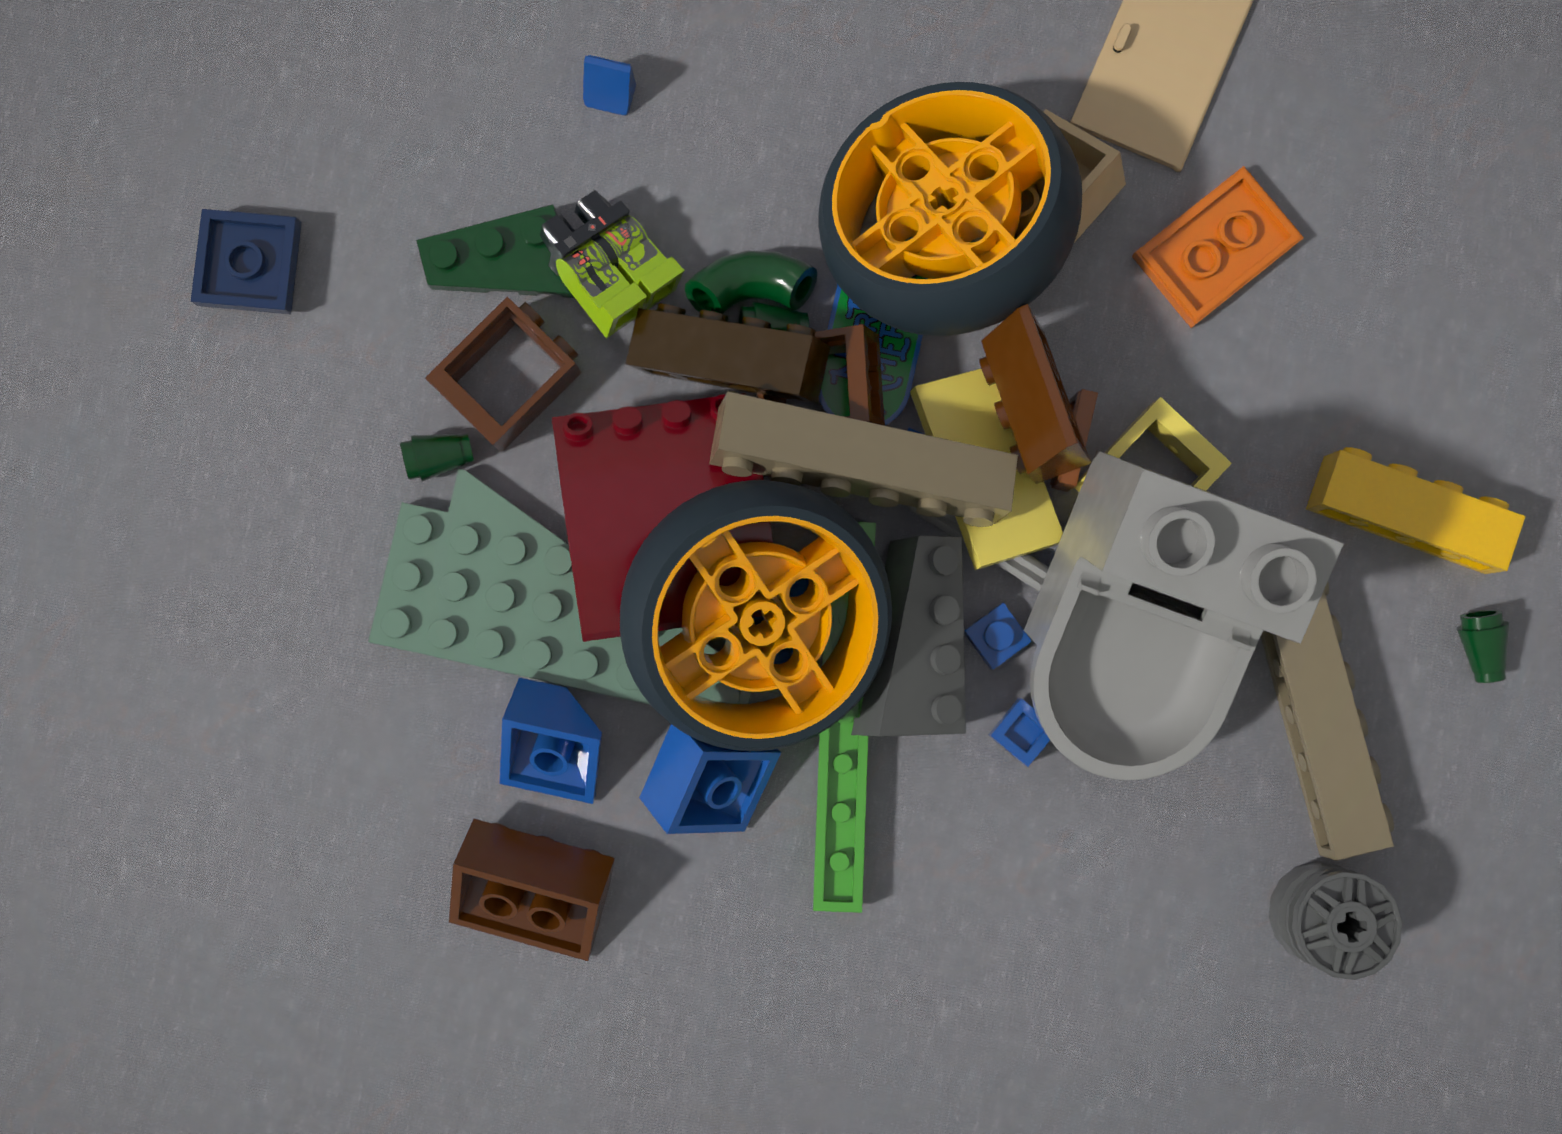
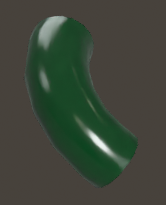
(751, 276)

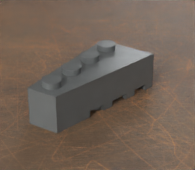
(924, 664)

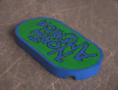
(898, 361)

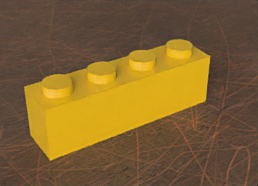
(1416, 511)

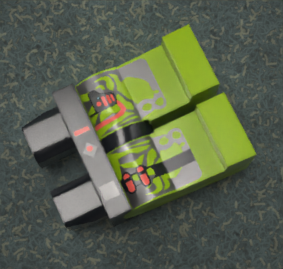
(609, 262)

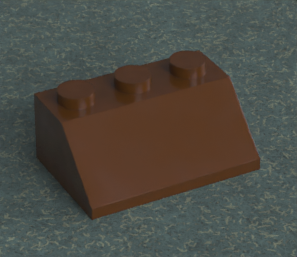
(1032, 398)
(529, 889)

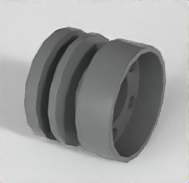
(1318, 897)

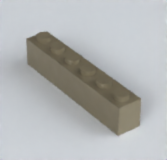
(863, 460)
(1329, 739)

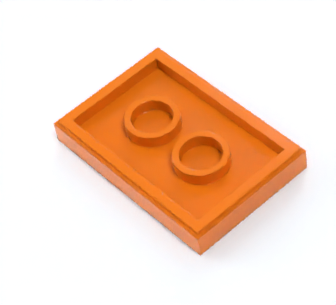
(1217, 246)

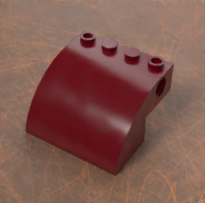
(619, 482)

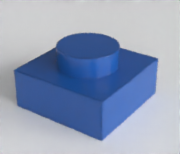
(997, 636)
(1020, 733)

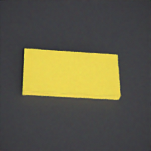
(965, 412)

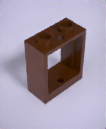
(477, 344)
(863, 370)

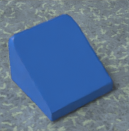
(608, 85)

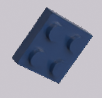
(246, 261)

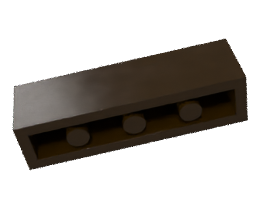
(729, 354)

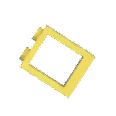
(1178, 437)

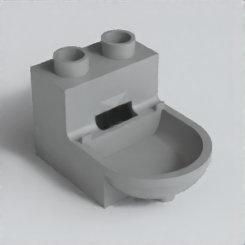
(1140, 682)

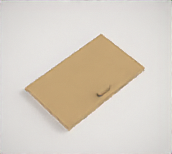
(1162, 78)

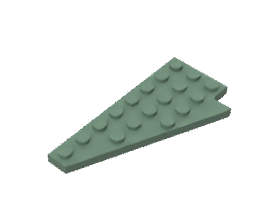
(498, 596)

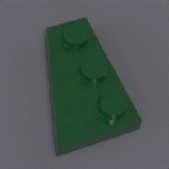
(493, 257)

